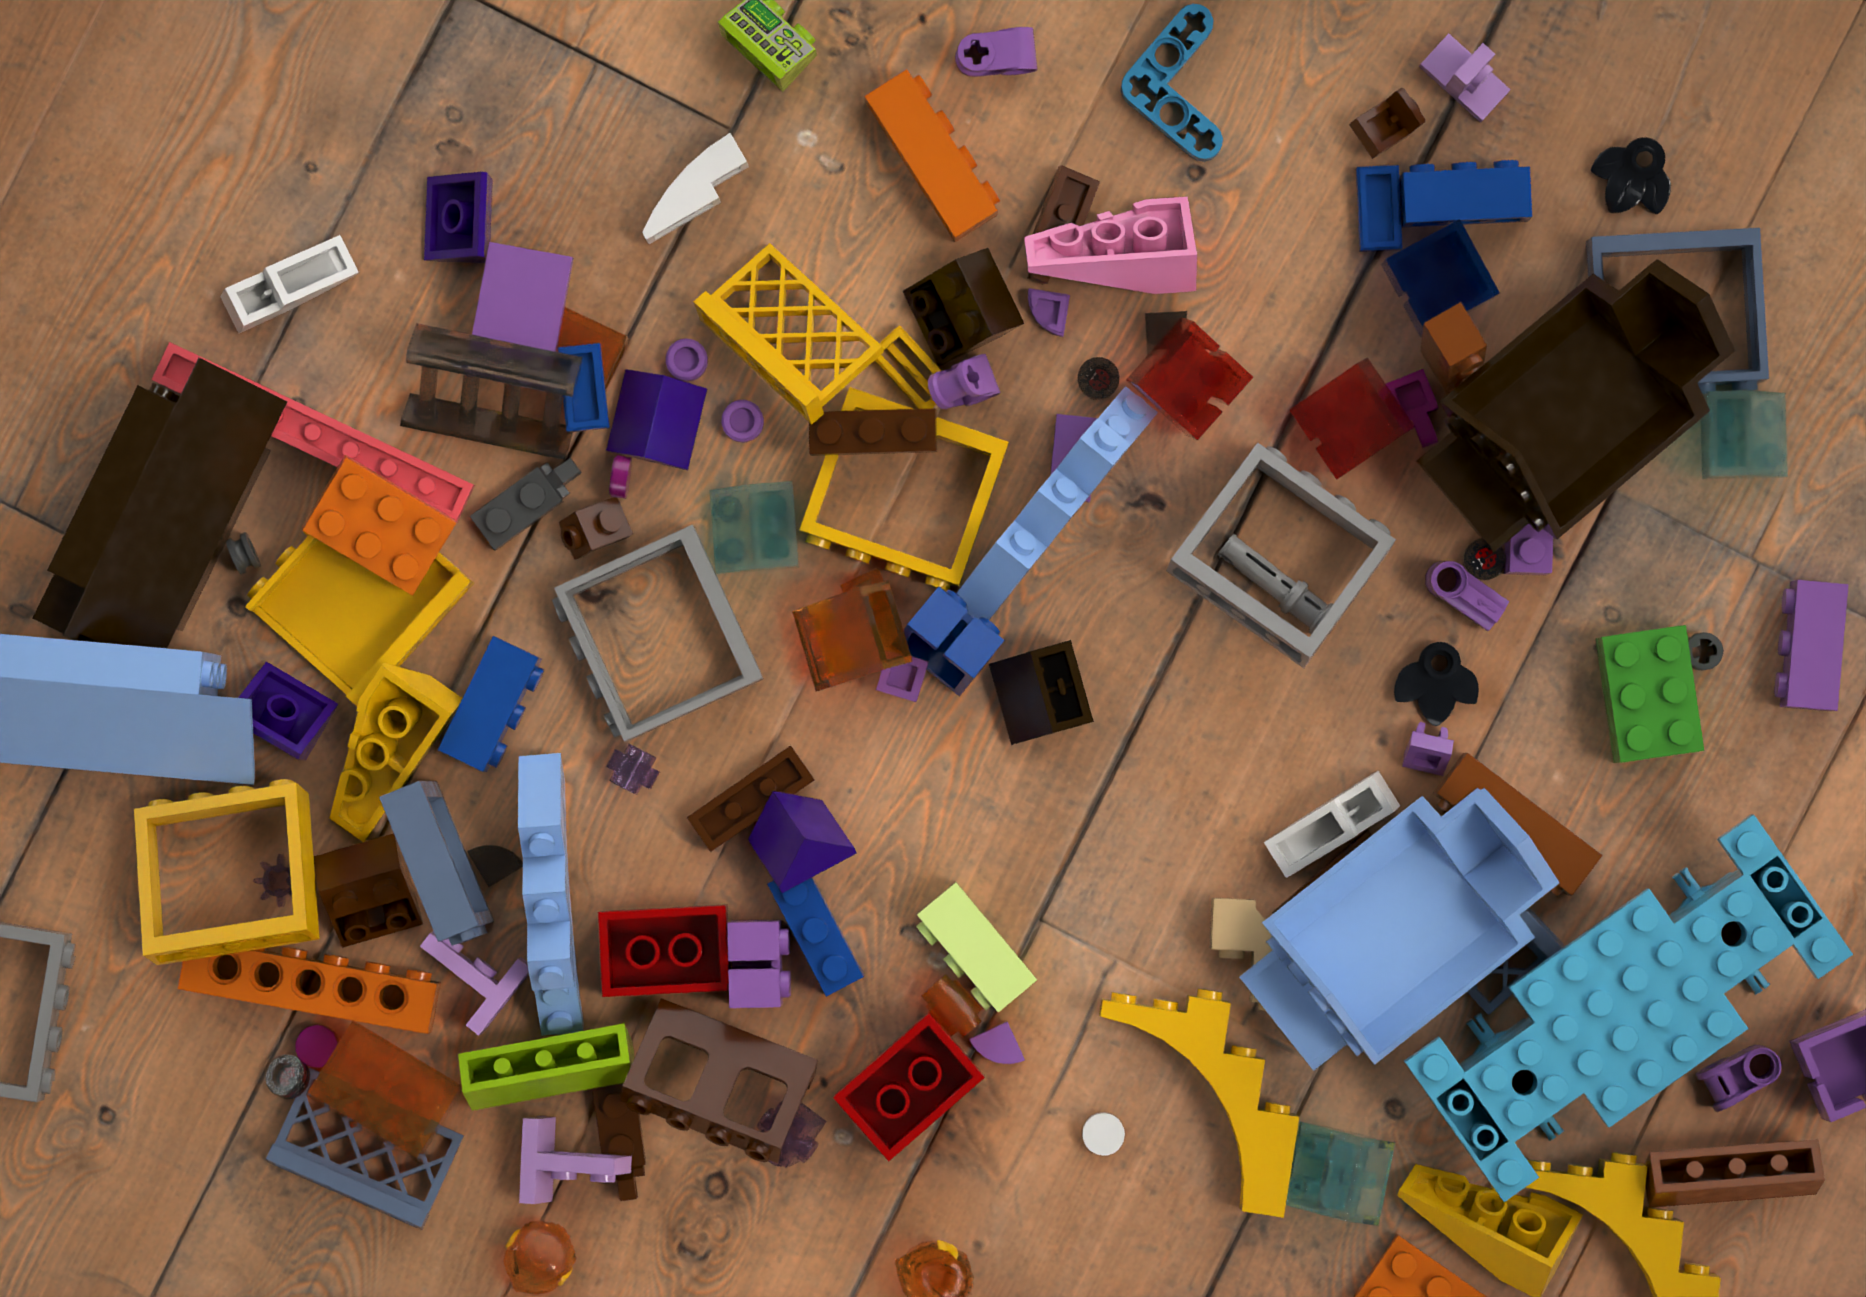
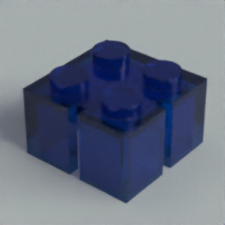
(1440, 274)

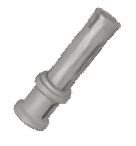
(1292, 596)

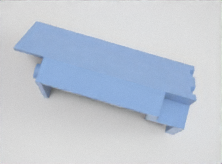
(122, 710)
(1399, 928)

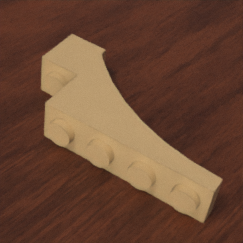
(1236, 929)

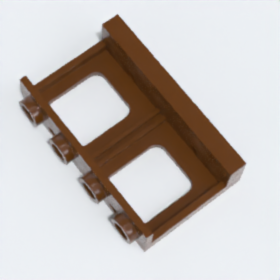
(728, 1054)

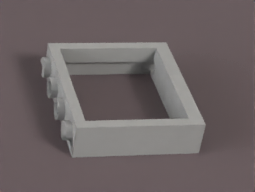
(1244, 607)
(585, 646)
(54, 998)

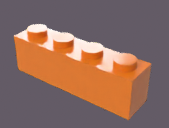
(931, 154)

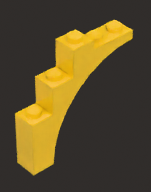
(1262, 1135)
(1618, 1201)

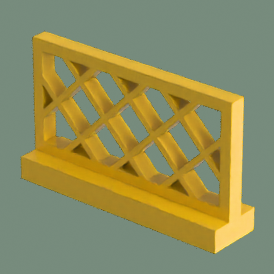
(756, 347)

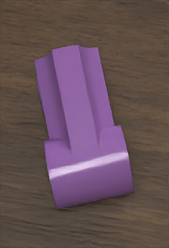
(1468, 596)

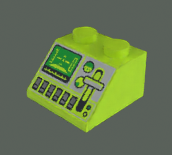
(768, 40)

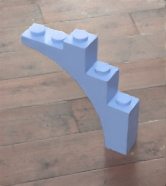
(1055, 503)
(547, 893)

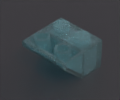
(1744, 435)
(754, 527)
(1339, 1173)

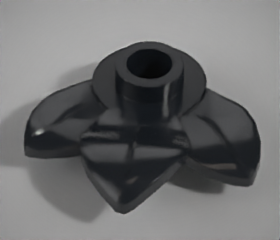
(1629, 181)
(1436, 689)

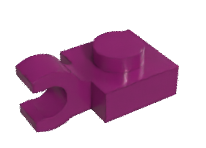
(1416, 400)

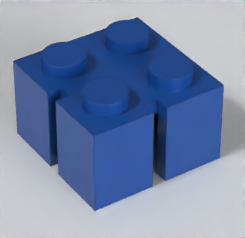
(951, 640)

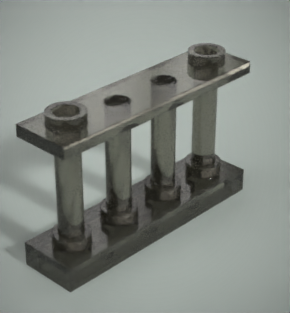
(495, 361)

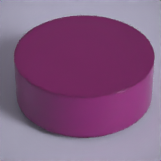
(620, 476)
(316, 1045)

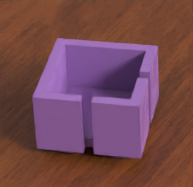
(757, 963)
(1837, 1064)

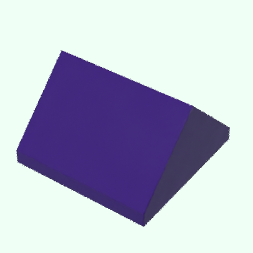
(458, 217)
(656, 419)
(287, 711)
(798, 839)

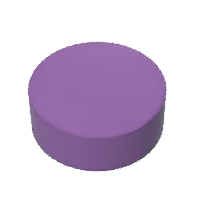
(686, 360)
(742, 421)

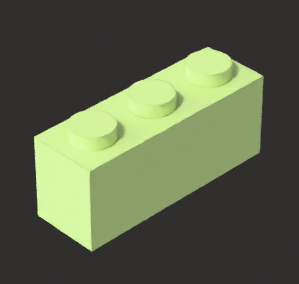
(975, 948)

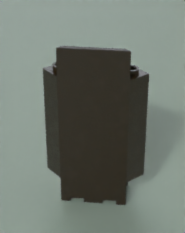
(1577, 404)
(159, 510)

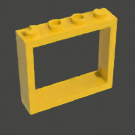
(897, 561)
(240, 937)

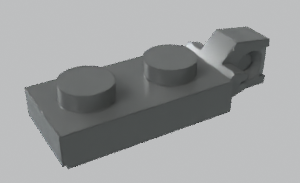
(524, 502)

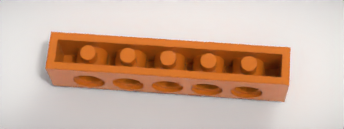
(413, 1015)

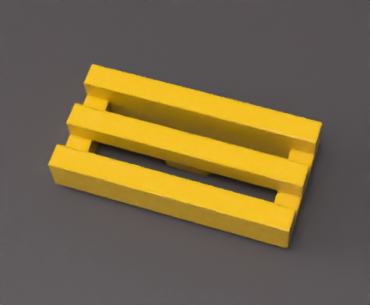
(887, 343)

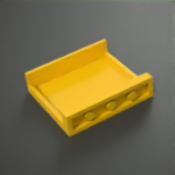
(348, 615)

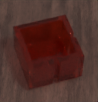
(1183, 376)
(1352, 416)

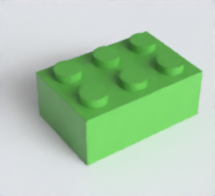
(1649, 694)

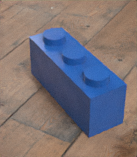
(1465, 194)
(491, 705)
(818, 935)

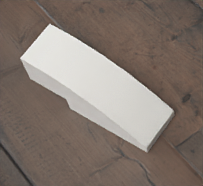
(694, 188)
(288, 284)
(1332, 824)

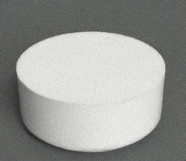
(1103, 1133)

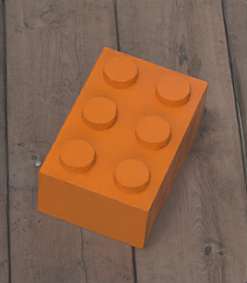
(378, 525)

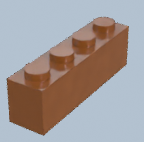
(1563, 851)
(1734, 1173)

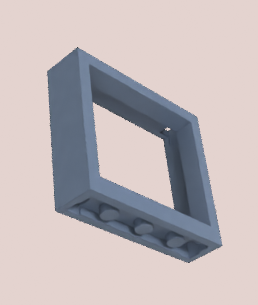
(1705, 241)
(437, 861)

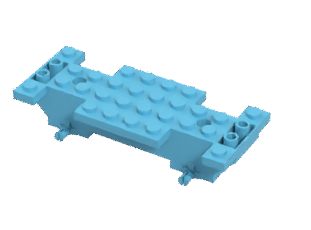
(1627, 1006)

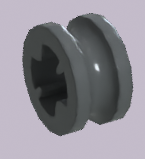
(243, 553)
(1711, 661)

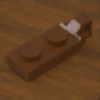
(1065, 203)
(620, 1135)

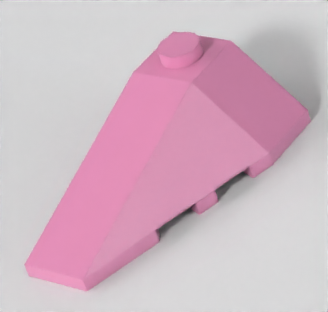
(1134, 250)

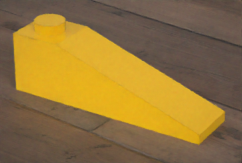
(392, 733)
(1512, 1239)

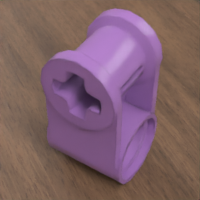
(1006, 52)
(964, 383)
(1736, 1076)

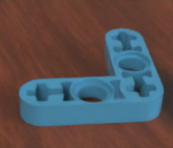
(1161, 76)

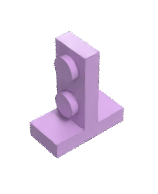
(1466, 76)
(480, 977)
(543, 1164)

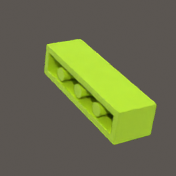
(546, 1066)

